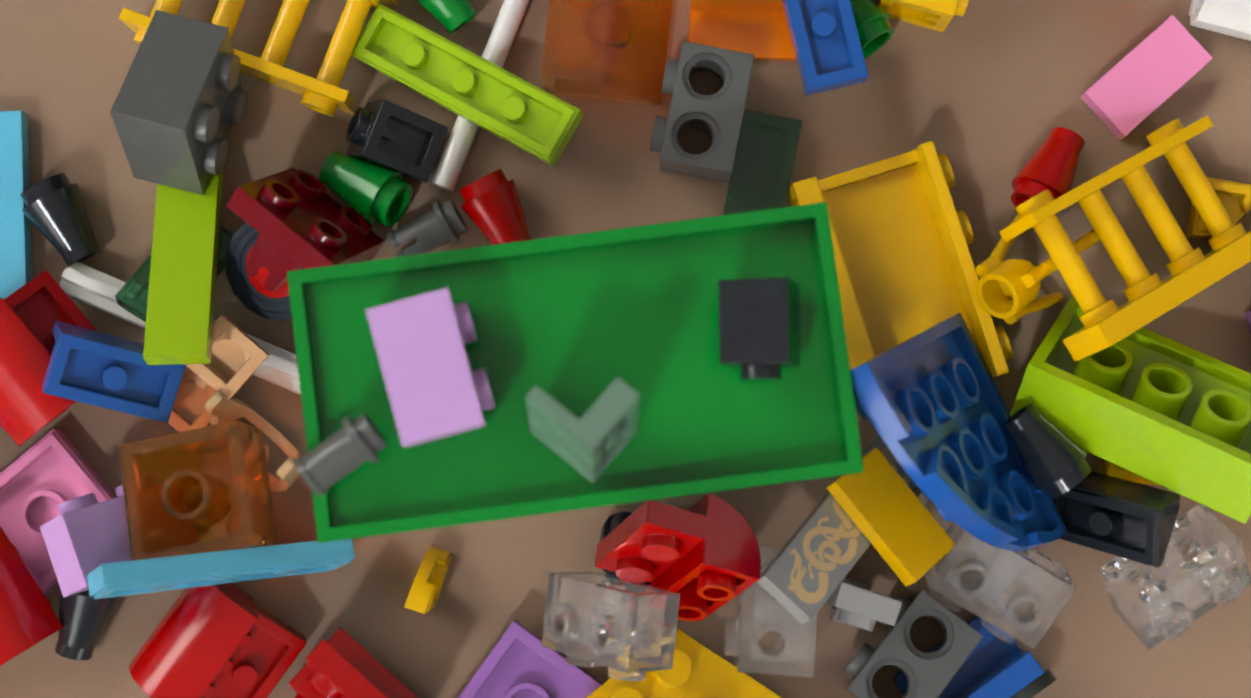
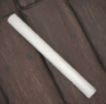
(463, 130)

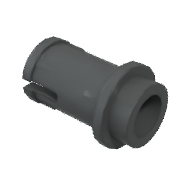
(431, 230)
(341, 453)

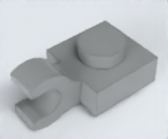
(862, 607)

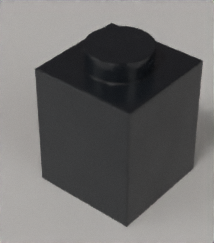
(759, 326)

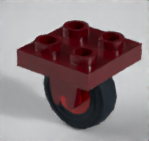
(289, 229)

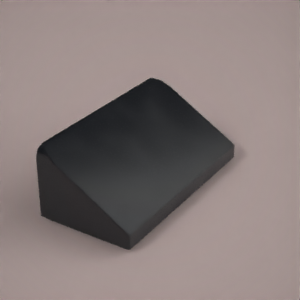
(1119, 517)

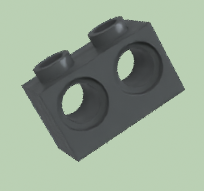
(715, 114)
(924, 672)

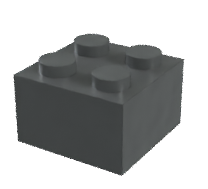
(180, 103)

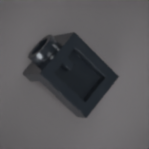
(395, 139)

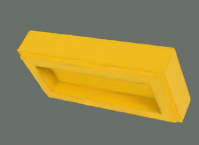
(892, 518)

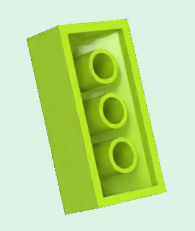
(1150, 411)

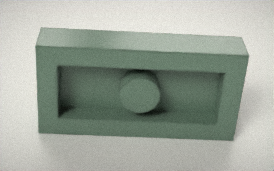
(594, 439)

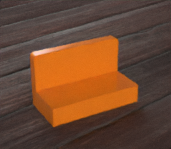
(743, 26)

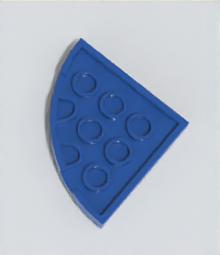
(946, 431)

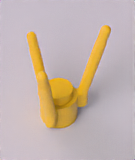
(1012, 286)

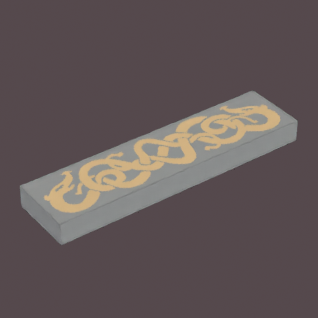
(820, 552)

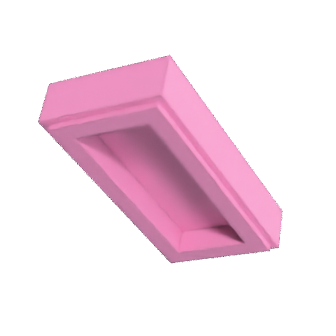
(1146, 77)

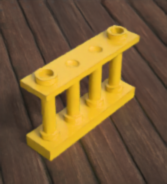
(317, 94)
(1146, 293)

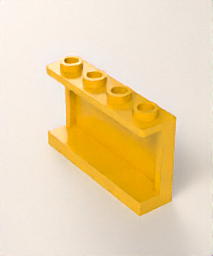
(902, 254)

